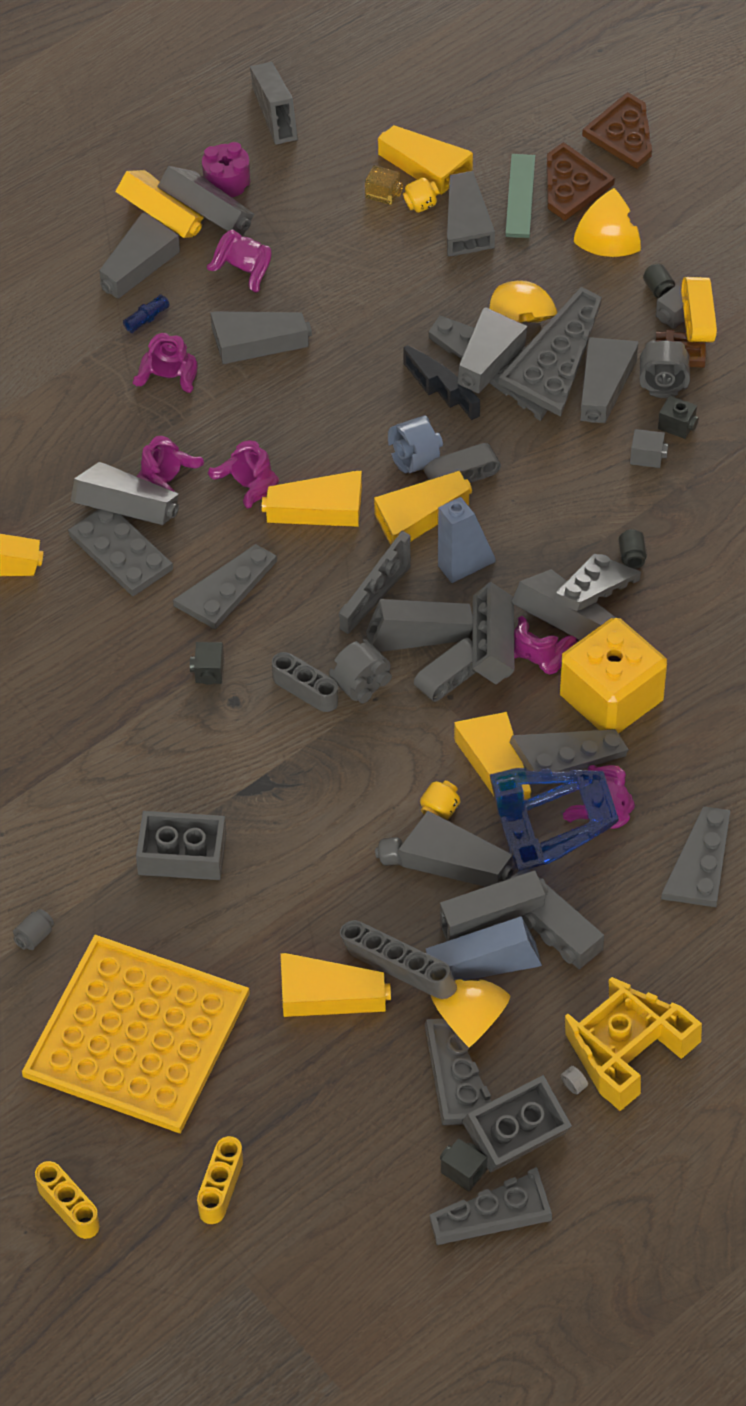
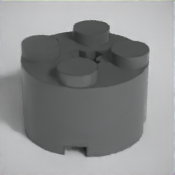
(664, 368)
(361, 670)

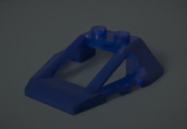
(516, 825)

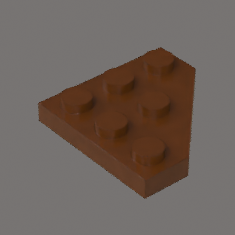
(623, 131)
(573, 181)

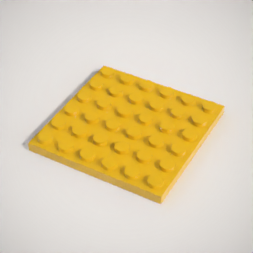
(136, 1033)

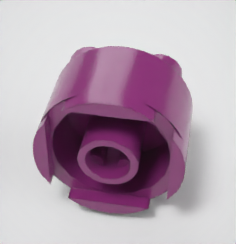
(227, 168)

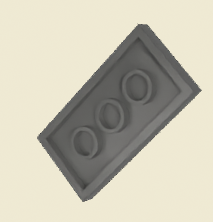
(120, 550)

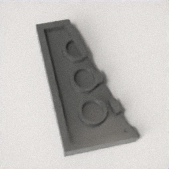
(380, 580)
(594, 580)
(225, 588)
(568, 749)
(701, 861)
(454, 1074)
(509, 1207)

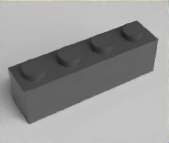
(493, 633)
(565, 929)

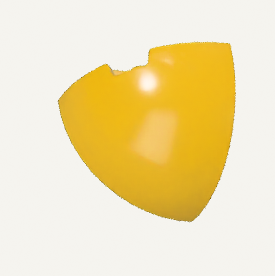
(607, 228)
(523, 302)
(472, 1008)

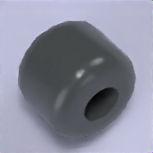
(388, 851)

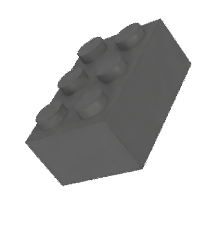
(181, 845)
(517, 1123)

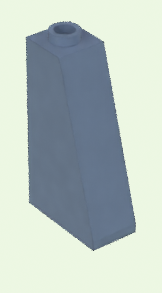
(461, 541)
(489, 951)

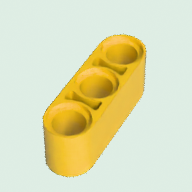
(698, 309)
(220, 1168)
(62, 1188)

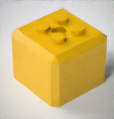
(613, 692)

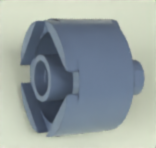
(414, 444)

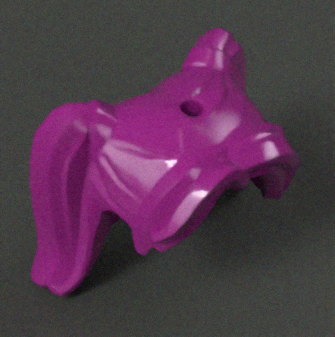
(243, 254)
(167, 359)
(163, 460)
(250, 468)
(543, 651)
(621, 797)

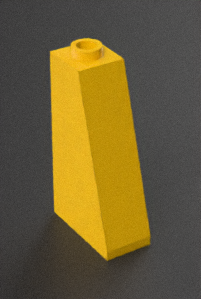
(424, 156)
(142, 190)
(316, 501)
(417, 506)
(19, 555)
(488, 746)
(330, 988)

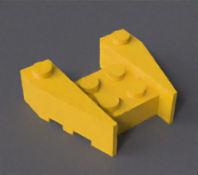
(621, 1031)

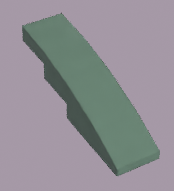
(520, 196)

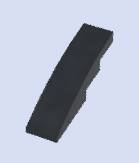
(437, 378)

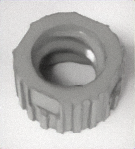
(574, 1080)

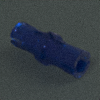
(146, 313)

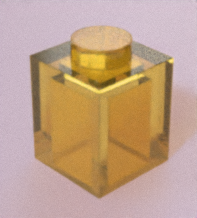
(383, 185)

